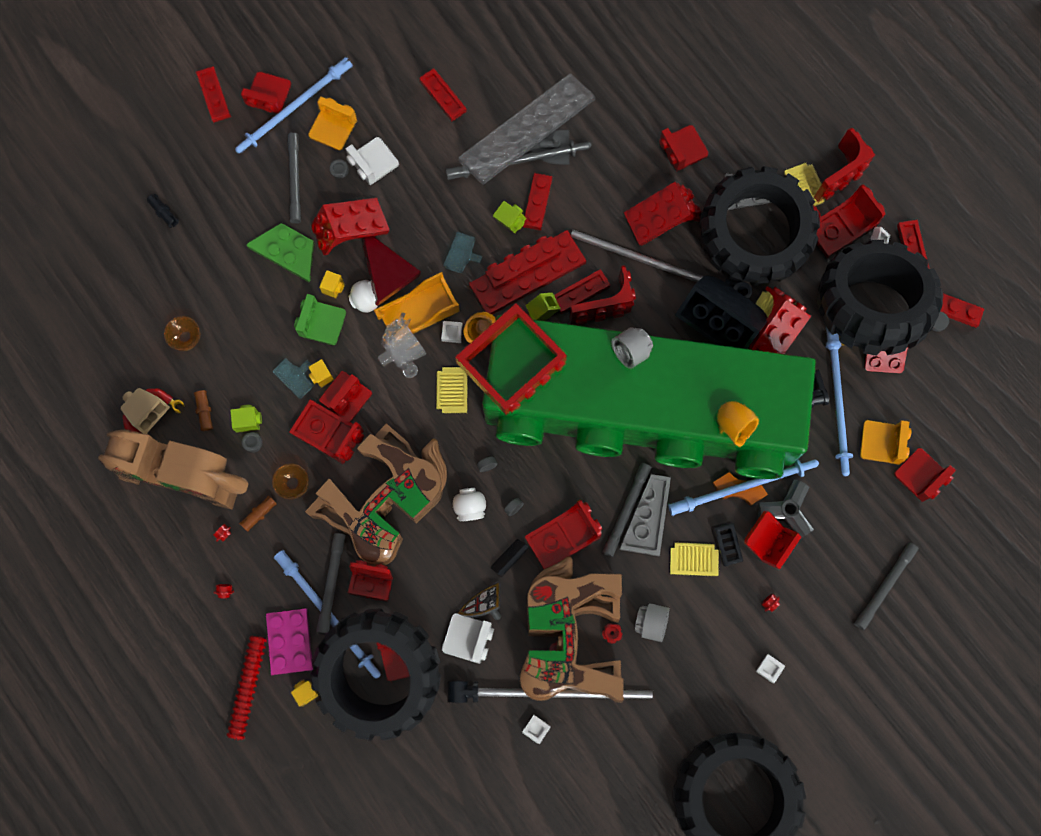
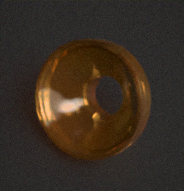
(176, 328)
(282, 476)

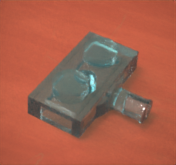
(461, 253)
(294, 377)

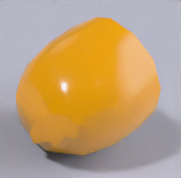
(477, 325)
(737, 418)

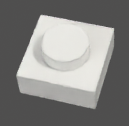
(880, 234)
(452, 331)
(770, 668)
(536, 729)

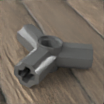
(794, 499)

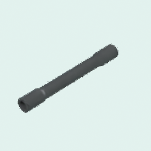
(295, 207)
(614, 539)
(904, 559)
(325, 615)

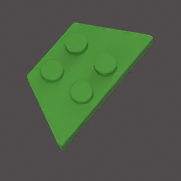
(286, 249)

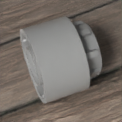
(632, 346)
(652, 622)

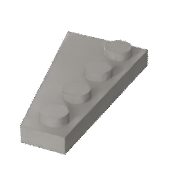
(647, 524)

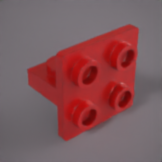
(345, 396)

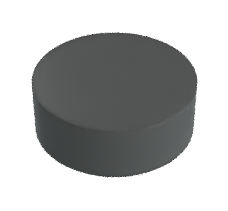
(339, 168)
(941, 323)
(252, 442)
(487, 464)
(513, 507)

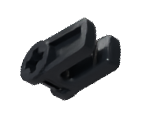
(820, 394)

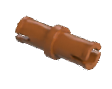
(203, 410)
(258, 513)

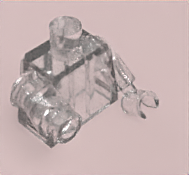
(401, 347)

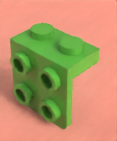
(319, 321)

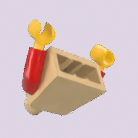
(145, 408)

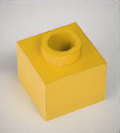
(332, 284)
(320, 374)
(303, 693)

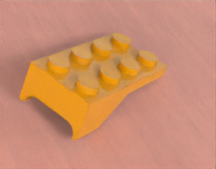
(423, 305)

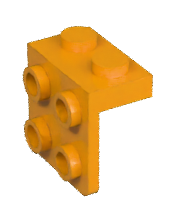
(333, 123)
(885, 441)

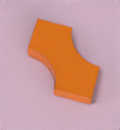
(750, 495)

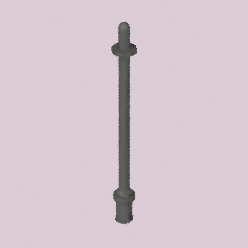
(461, 171)

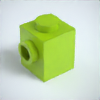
(510, 216)
(543, 307)
(245, 419)

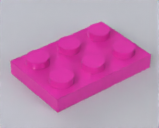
(289, 641)

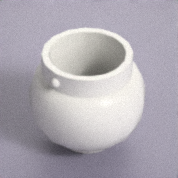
(362, 296)
(469, 504)

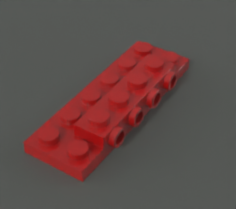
(527, 271)

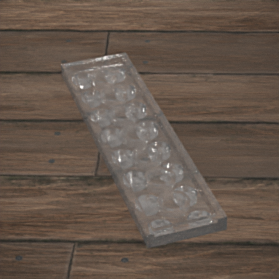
(526, 129)

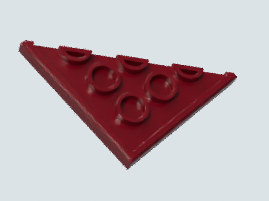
(387, 270)

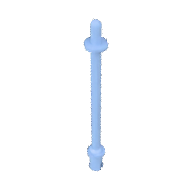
(333, 73)
(833, 345)
(689, 503)
(291, 569)

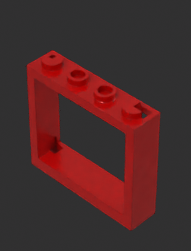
(488, 336)

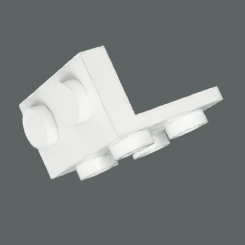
(372, 160)
(467, 638)

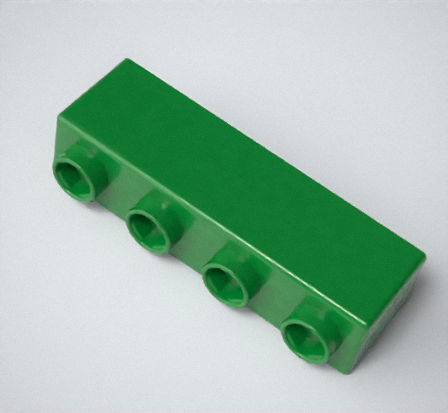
(658, 404)

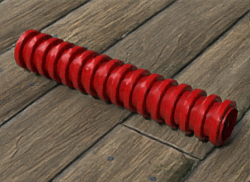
(246, 688)

